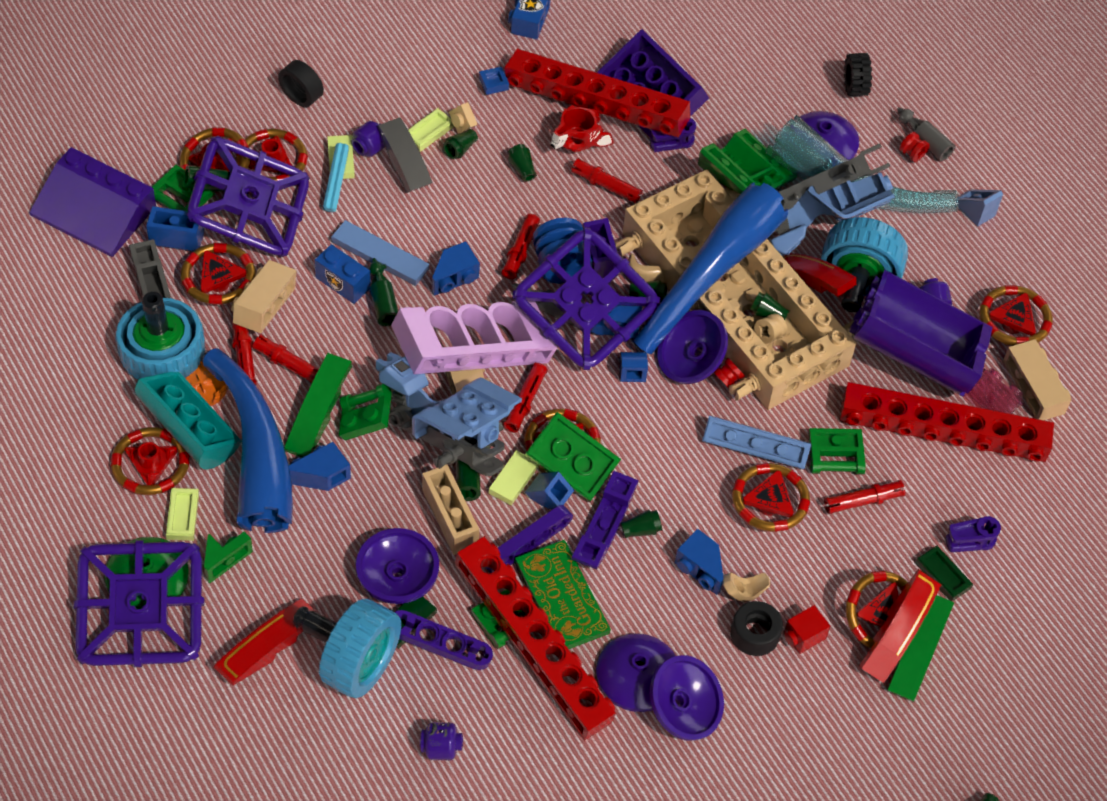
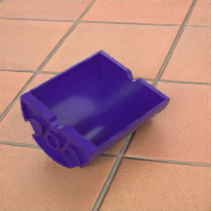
(922, 333)

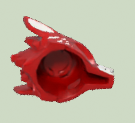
(580, 130)

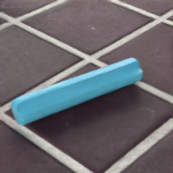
(335, 177)

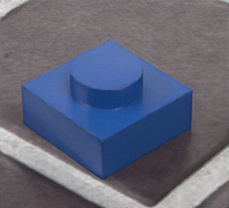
(494, 80)

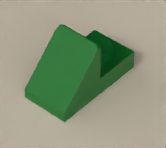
(221, 559)

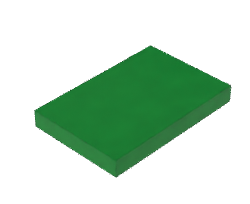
(574, 454)

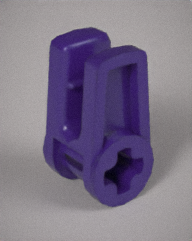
(664, 142)
(973, 535)

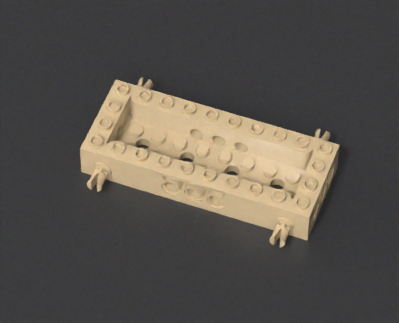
(814, 338)

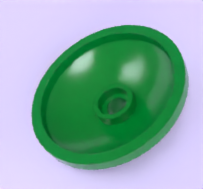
(157, 564)

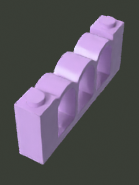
(426, 355)

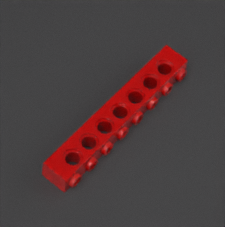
(598, 92)
(959, 417)
(518, 629)

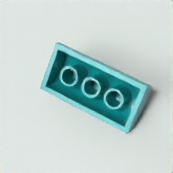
(188, 418)

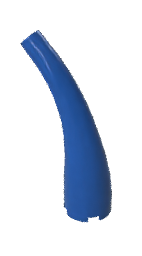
(736, 235)
(264, 476)

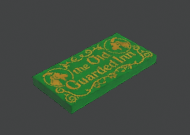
(563, 593)

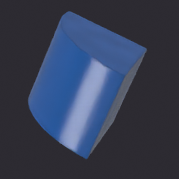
(633, 366)
(549, 490)

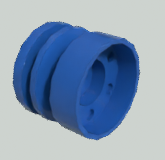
(553, 235)

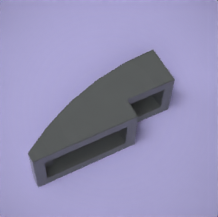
(404, 155)
(149, 268)

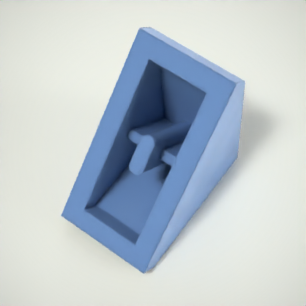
(980, 204)

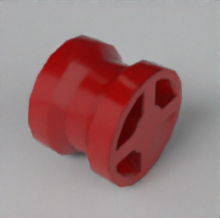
(914, 147)
(729, 373)

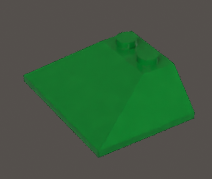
(743, 163)

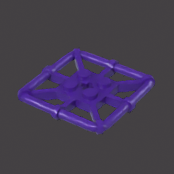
(235, 201)
(586, 282)
(152, 616)

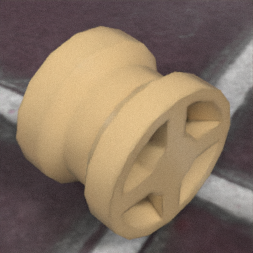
(770, 328)

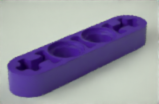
(534, 535)
(442, 635)

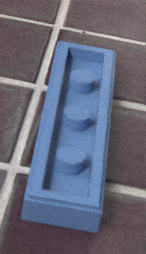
(370, 246)
(756, 442)

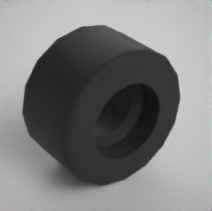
(752, 643)

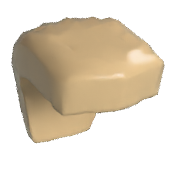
(648, 273)
(745, 588)

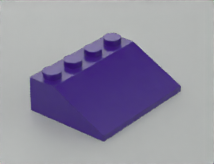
(649, 66)
(93, 202)

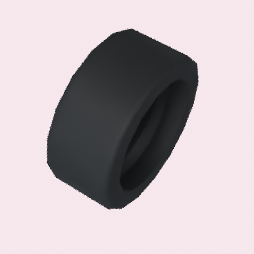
(300, 83)

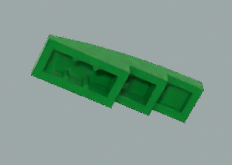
(317, 406)
(920, 651)

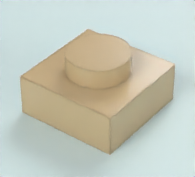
(463, 118)

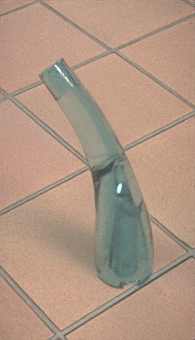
(808, 154)

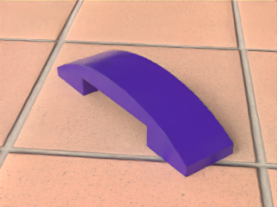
(606, 520)

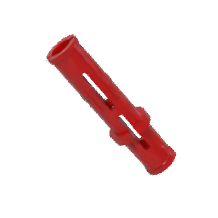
(598, 176)
(517, 254)
(242, 344)
(280, 355)
(527, 394)
(875, 494)

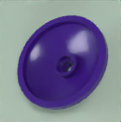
(835, 130)
(680, 349)
(397, 552)
(622, 678)
(697, 696)

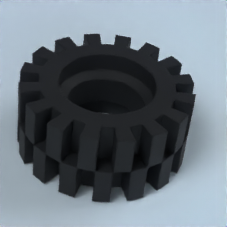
(858, 74)

